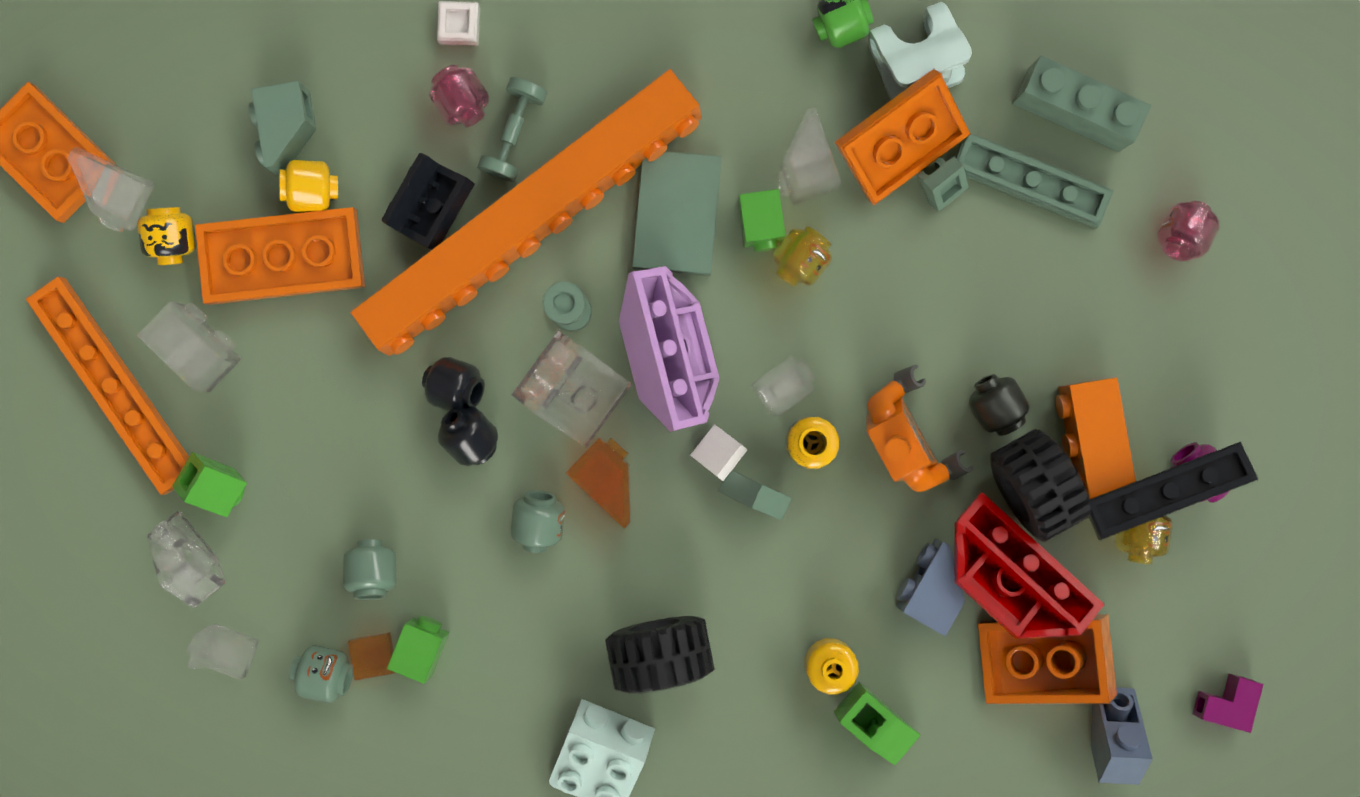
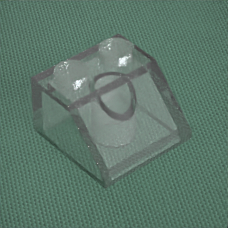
(571, 389)

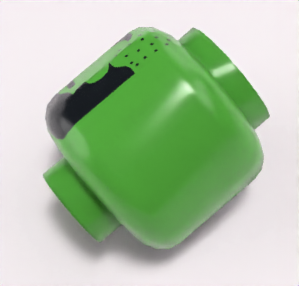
(842, 21)

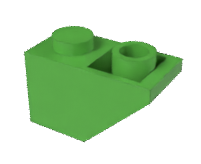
(876, 724)

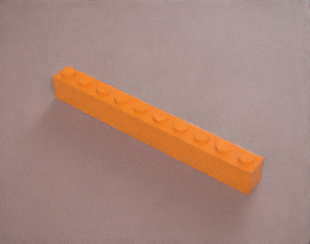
(528, 214)

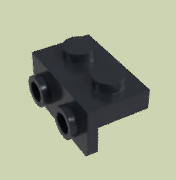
(427, 202)

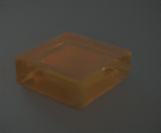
(371, 655)

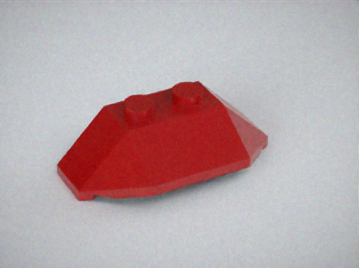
(1017, 576)

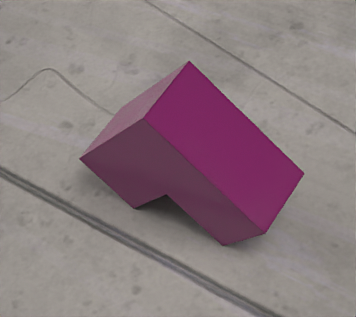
(1235, 708)

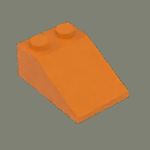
(1048, 667)

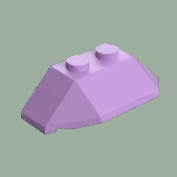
(668, 348)

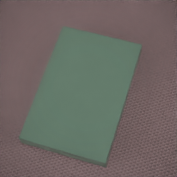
(677, 213)

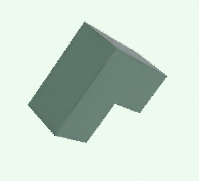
(755, 495)

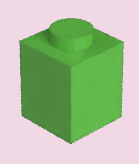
(761, 220)
(209, 485)
(418, 649)

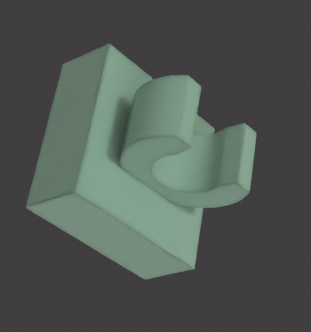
(944, 183)

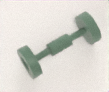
(526, 92)
(567, 306)

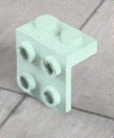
(601, 753)

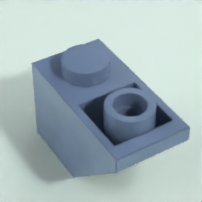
(932, 593)
(1120, 740)

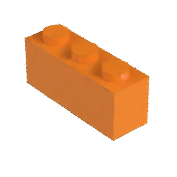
(1096, 434)

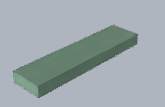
(1034, 181)

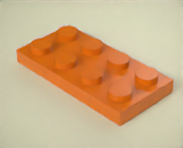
(280, 256)

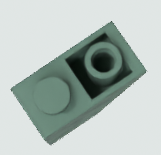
(283, 123)

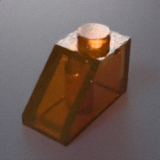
(606, 478)

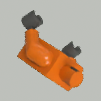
(901, 440)

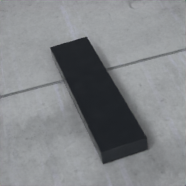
(1171, 490)

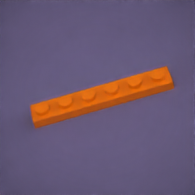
(110, 382)

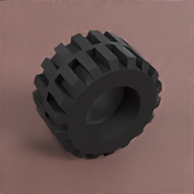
(1040, 485)
(659, 654)

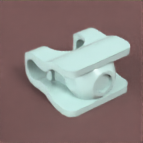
(906, 63)

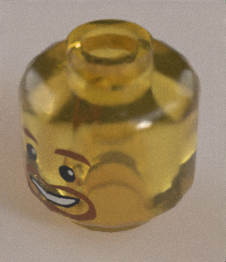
(802, 256)
(1146, 540)

